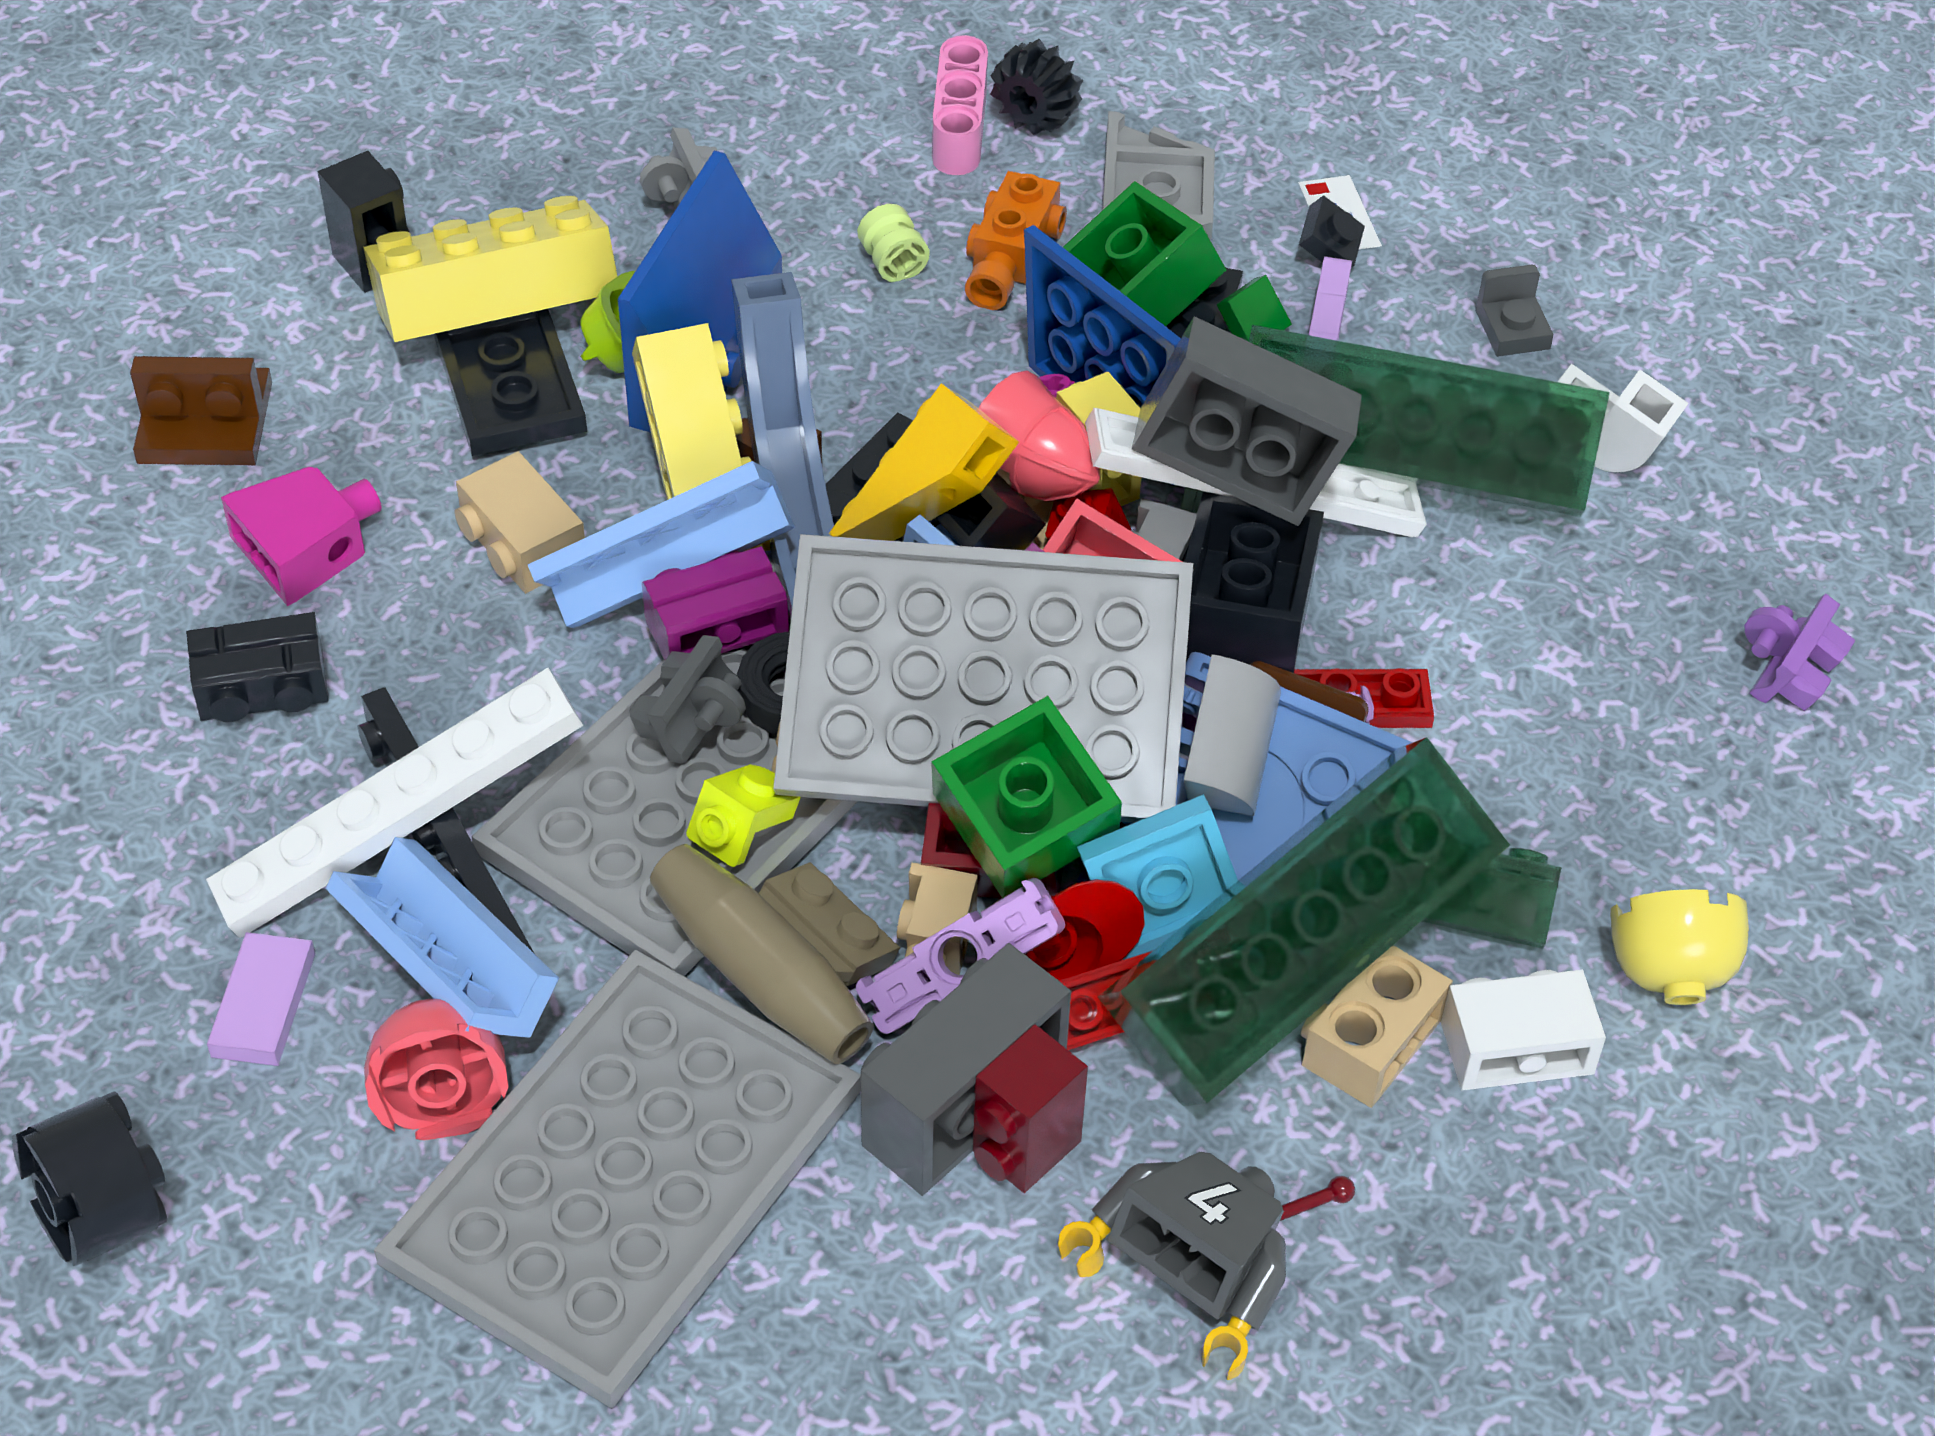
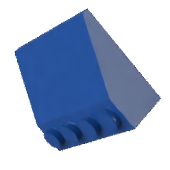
(690, 271)
(1086, 325)

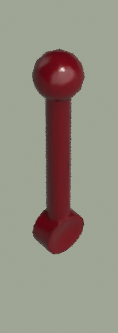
(1340, 1190)

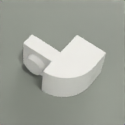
(1633, 421)

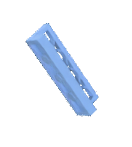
(678, 533)
(448, 940)

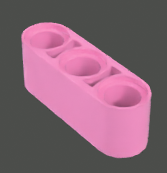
(959, 105)

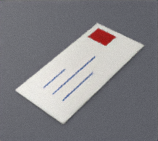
(1344, 194)

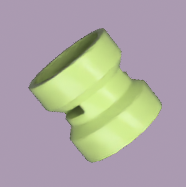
(893, 243)

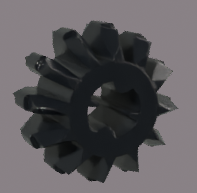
(1036, 87)

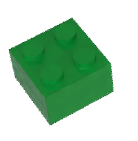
(1149, 252)
(1025, 796)

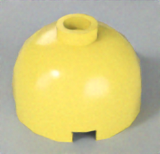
(1680, 942)

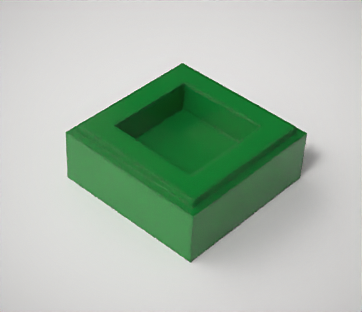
(1253, 305)

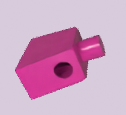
(300, 528)

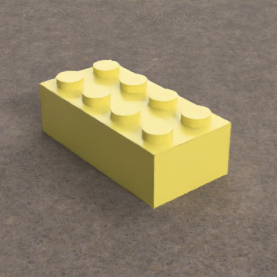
(490, 267)

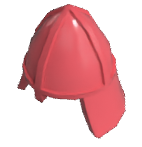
(1053, 443)

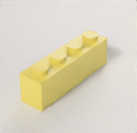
(688, 407)

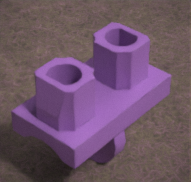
(1790, 644)

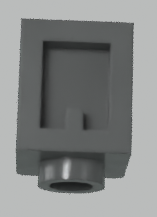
(1512, 312)

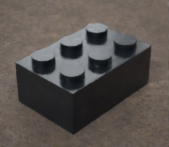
(1250, 581)

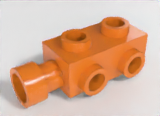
(999, 239)

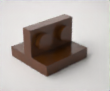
(199, 410)

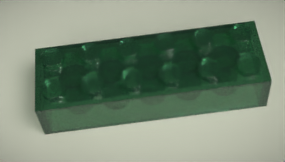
(1460, 423)
(1303, 923)

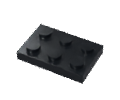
(511, 382)

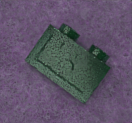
(1505, 900)

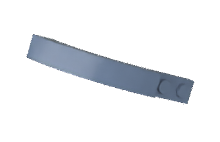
(781, 409)

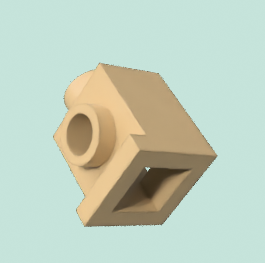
(935, 902)

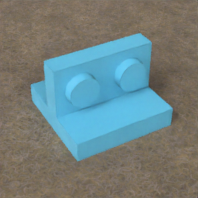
(1169, 862)

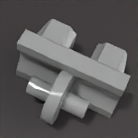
(673, 175)

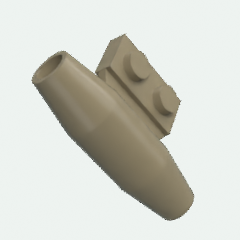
(781, 947)

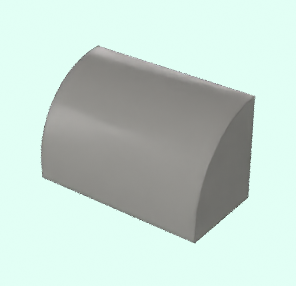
(1232, 736)

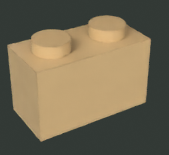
(515, 517)

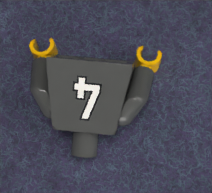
(1201, 1234)

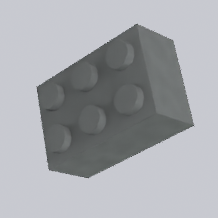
(1247, 421)
(923, 1083)

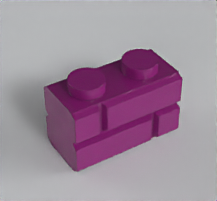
(724, 598)

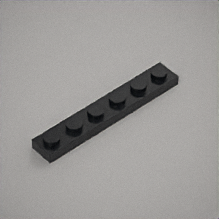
(389, 738)

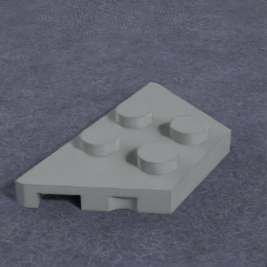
(1163, 164)

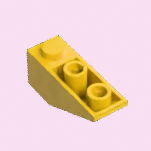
(933, 467)

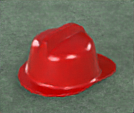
(1099, 929)

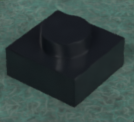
(1331, 232)

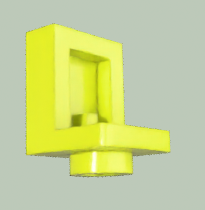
(735, 809)

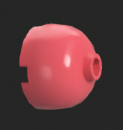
(433, 1072)

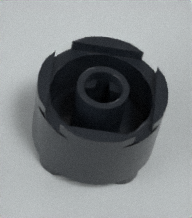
(91, 1179)

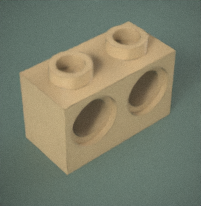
(1383, 1027)

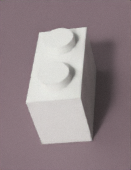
(1522, 1029)

